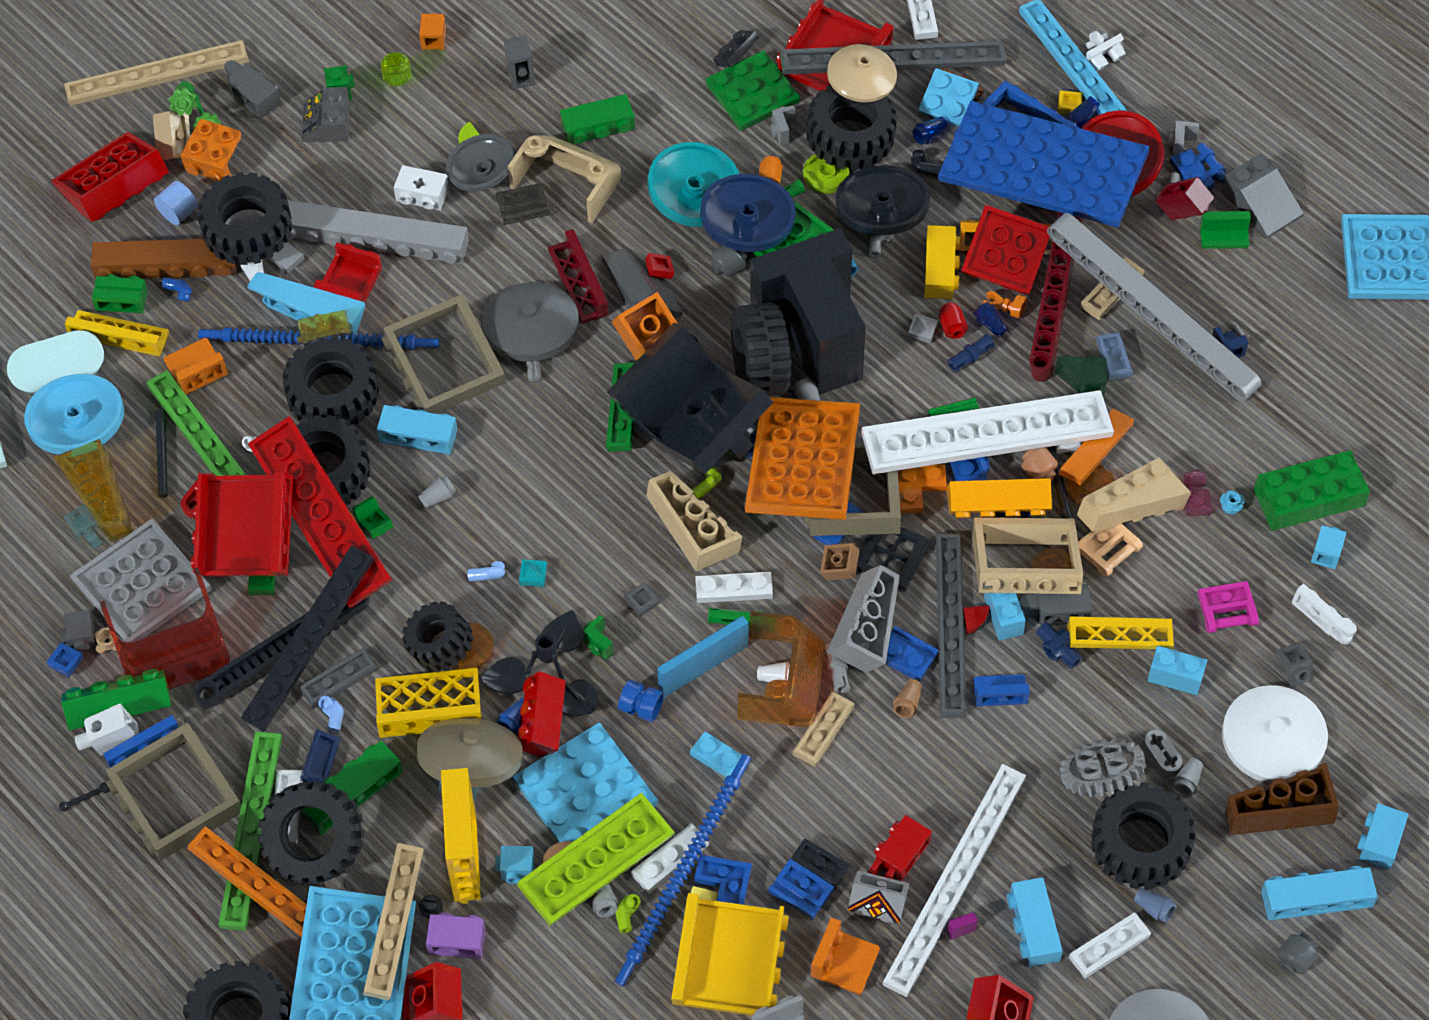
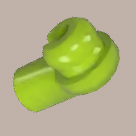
(625, 910)

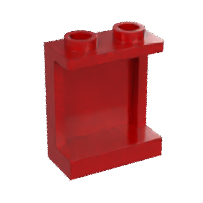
(351, 273)

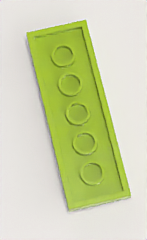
(595, 859)

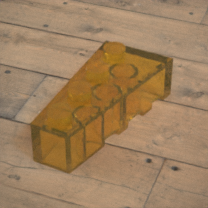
(96, 483)

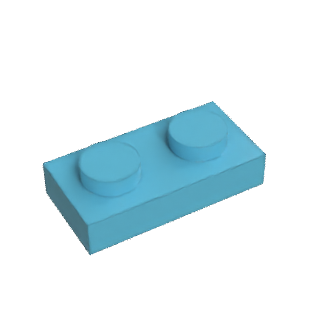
(715, 754)

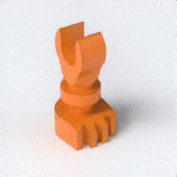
(1016, 307)

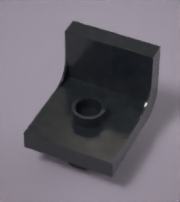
(690, 402)

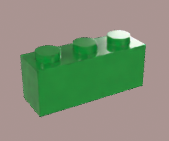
(597, 119)

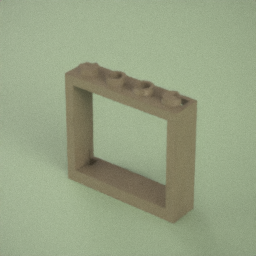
(459, 394)
(863, 523)
(185, 834)

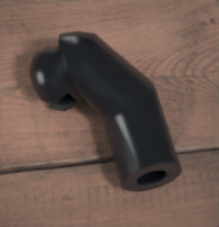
(922, 165)

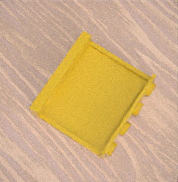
(728, 956)

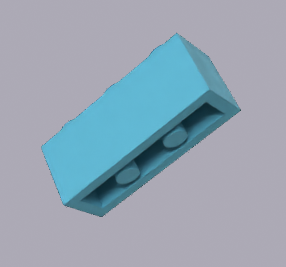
(417, 429)
(1034, 922)

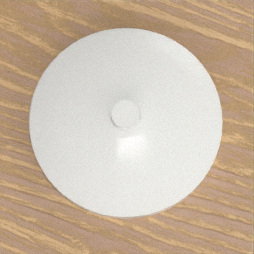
(1274, 733)

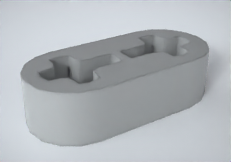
(1158, 756)

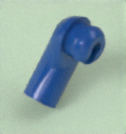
(178, 285)

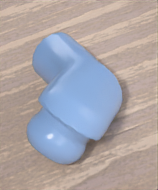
(496, 571)
(333, 711)

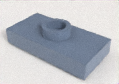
(1117, 361)

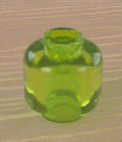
(396, 69)

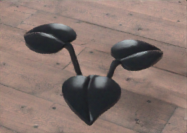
(563, 633)

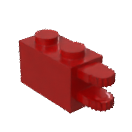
(902, 848)

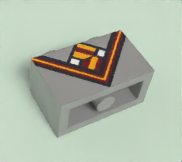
(878, 897)

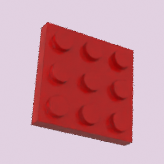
(1006, 250)

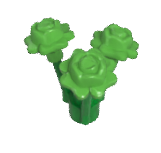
(185, 100)

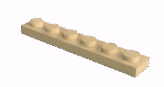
(393, 922)

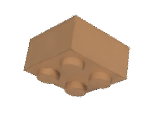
(839, 561)

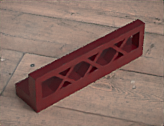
(585, 272)

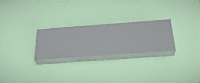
(286, 259)

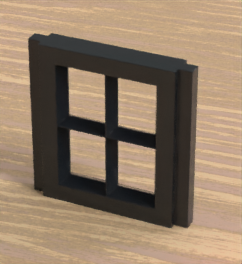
(911, 562)

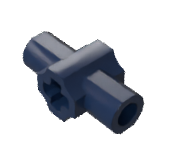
(1058, 645)

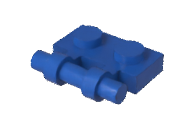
(1190, 166)

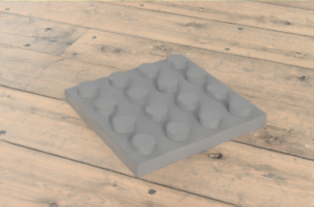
(141, 581)

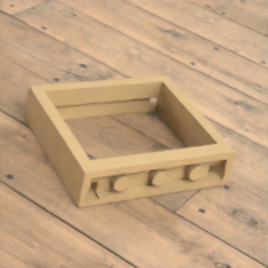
(1027, 531)

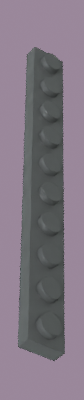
(904, 56)

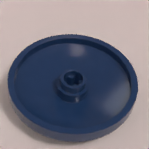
(747, 212)

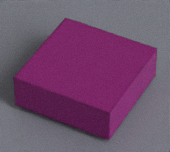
(962, 925)

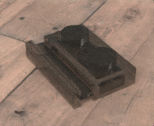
(522, 203)

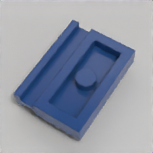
(909, 654)
(801, 889)

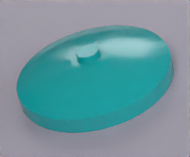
(682, 177)

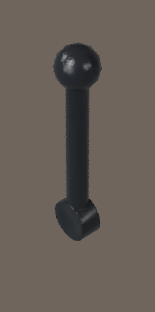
(64, 806)

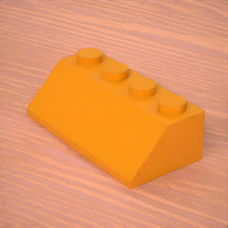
(999, 497)

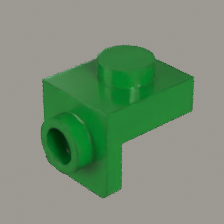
(372, 518)
(596, 641)

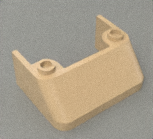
(595, 168)

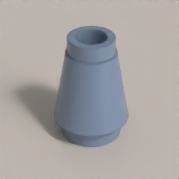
(1157, 905)

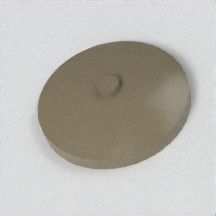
(478, 744)

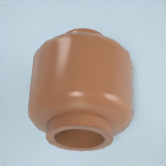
(1039, 464)

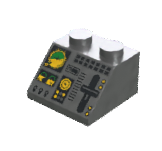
(326, 116)

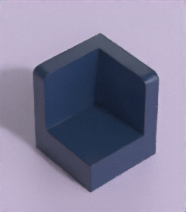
(1235, 344)

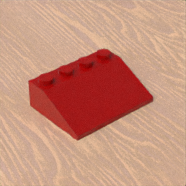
(111, 176)

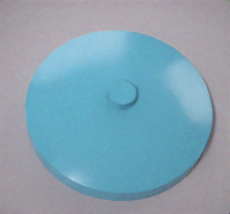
(73, 412)

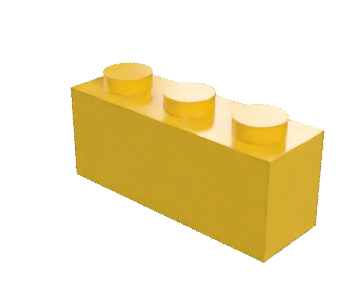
(941, 262)

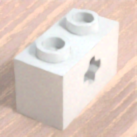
(421, 188)

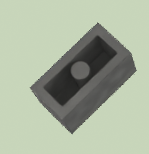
(519, 62)

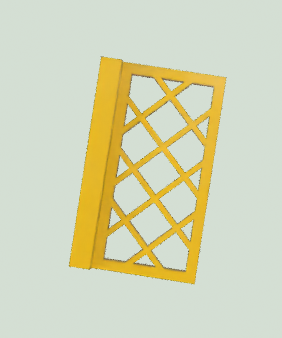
(416, 722)

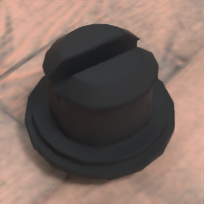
(430, 905)

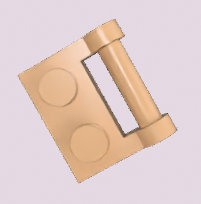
(1099, 543)

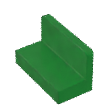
(1225, 230)

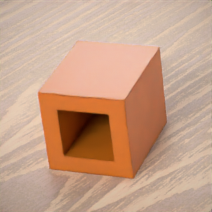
(432, 31)

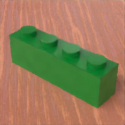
(135, 694)
(359, 780)

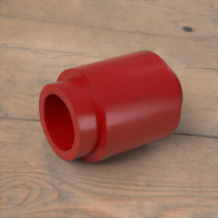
(952, 320)

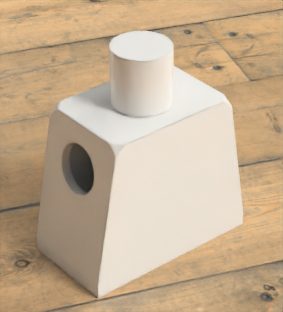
(107, 729)

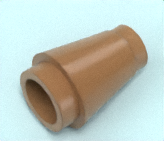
(908, 699)

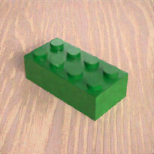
(1311, 490)

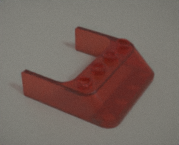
(182, 651)

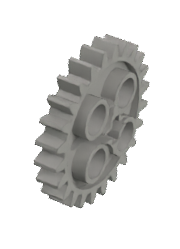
(1084, 773)

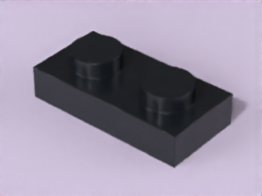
(736, 48)
(820, 862)

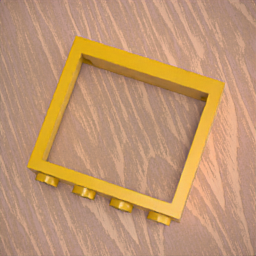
(460, 835)

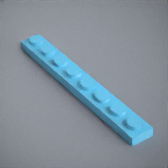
(1069, 56)

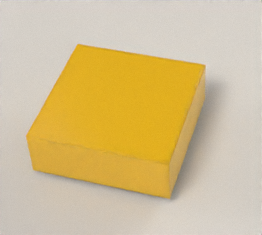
(1068, 101)

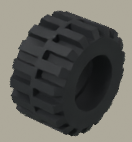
(426, 625)

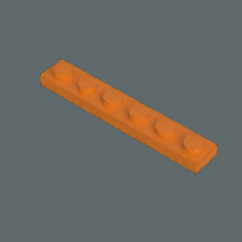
(249, 879)

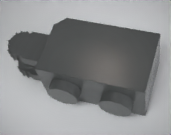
(252, 88)
(1056, 607)

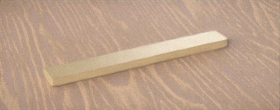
(154, 73)

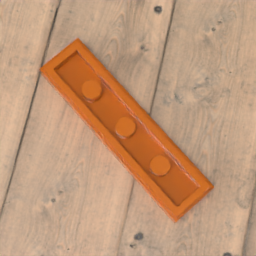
(1092, 452)

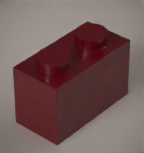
(1184, 198)

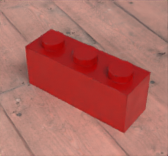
(541, 714)

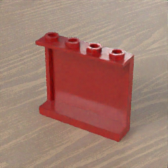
(831, 29)
(242, 525)

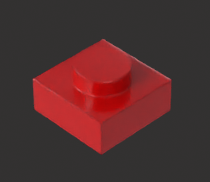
(659, 266)

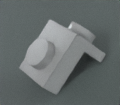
(780, 119)
(1183, 131)

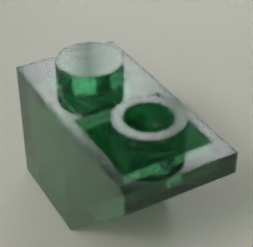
(1083, 373)

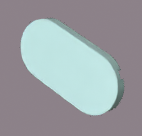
(53, 358)

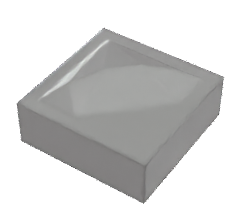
(922, 328)

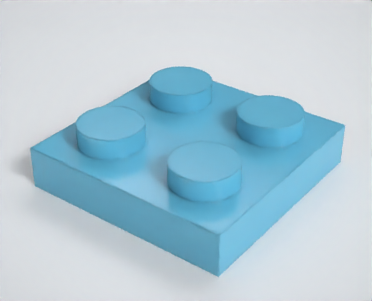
(948, 96)

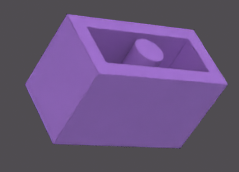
(455, 935)

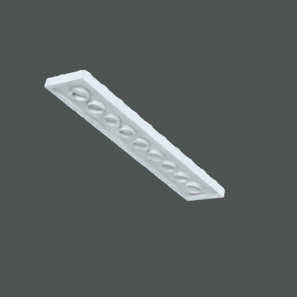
(986, 432)

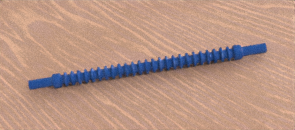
(229, 334)
(634, 956)

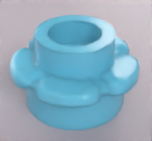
(1230, 507)

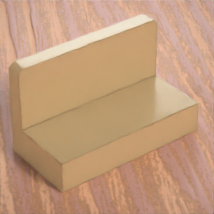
(171, 133)

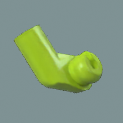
(712, 479)

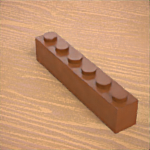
(158, 259)

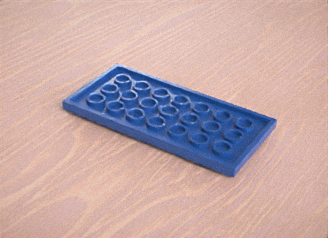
(1044, 163)

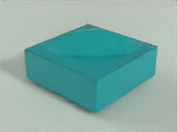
(533, 573)

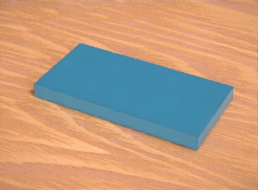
(703, 656)

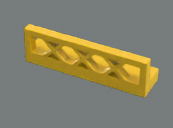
(120, 334)
(1120, 628)

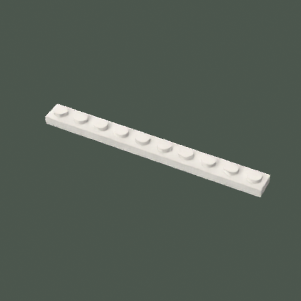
(954, 881)

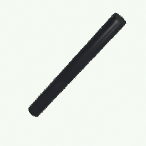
(161, 453)
(1060, 488)

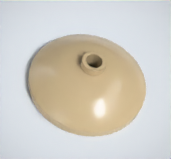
(862, 73)

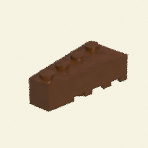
(1284, 804)

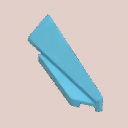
(304, 301)

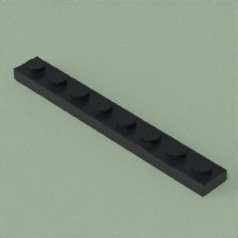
(307, 639)

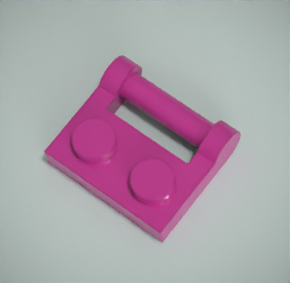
(1227, 599)

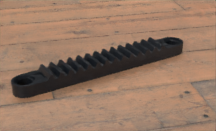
(259, 660)

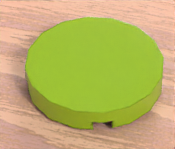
(822, 176)

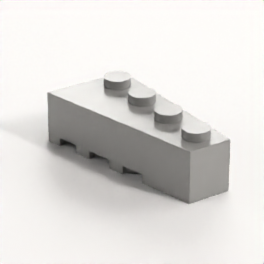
(867, 621)

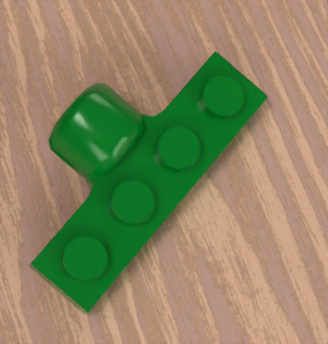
(620, 426)

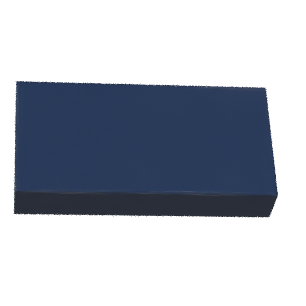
(320, 756)

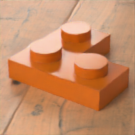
(919, 479)

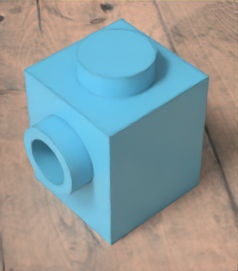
(1328, 547)
(514, 863)

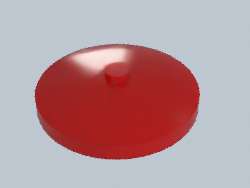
(1137, 129)

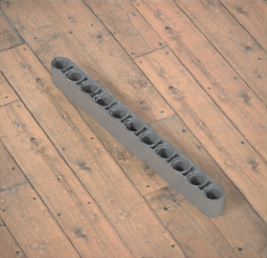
(1154, 307)

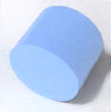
(176, 202)

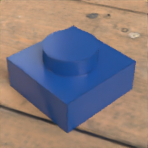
(65, 659)

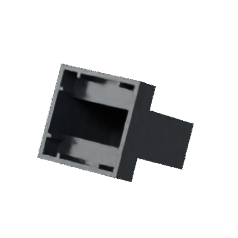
(813, 292)

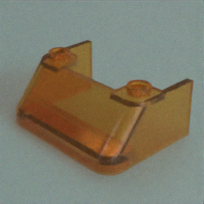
(793, 700)

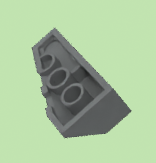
(635, 283)

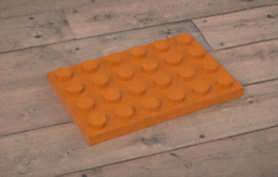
(803, 459)

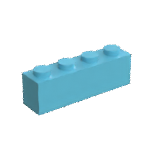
(1319, 893)

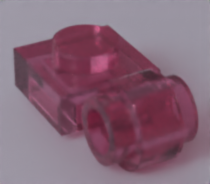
(1199, 499)

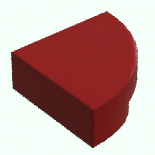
(975, 617)

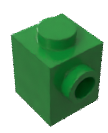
(339, 77)

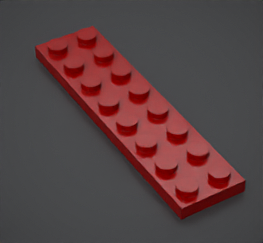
(318, 504)

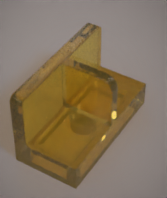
(323, 325)

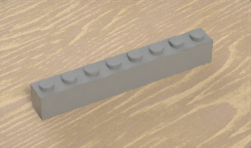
(378, 232)

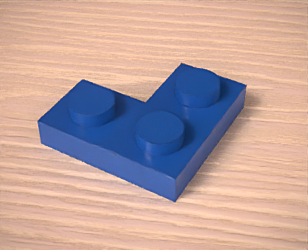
(724, 873)

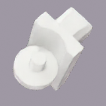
(1112, 47)

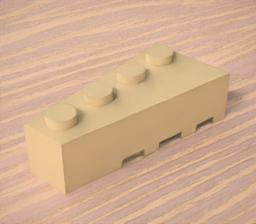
(1139, 494)
(693, 526)

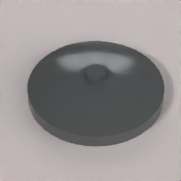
(530, 321)

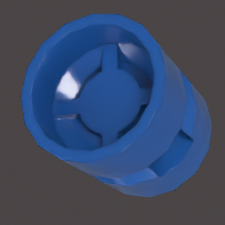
(641, 700)

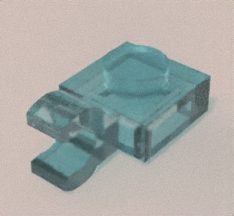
(82, 524)

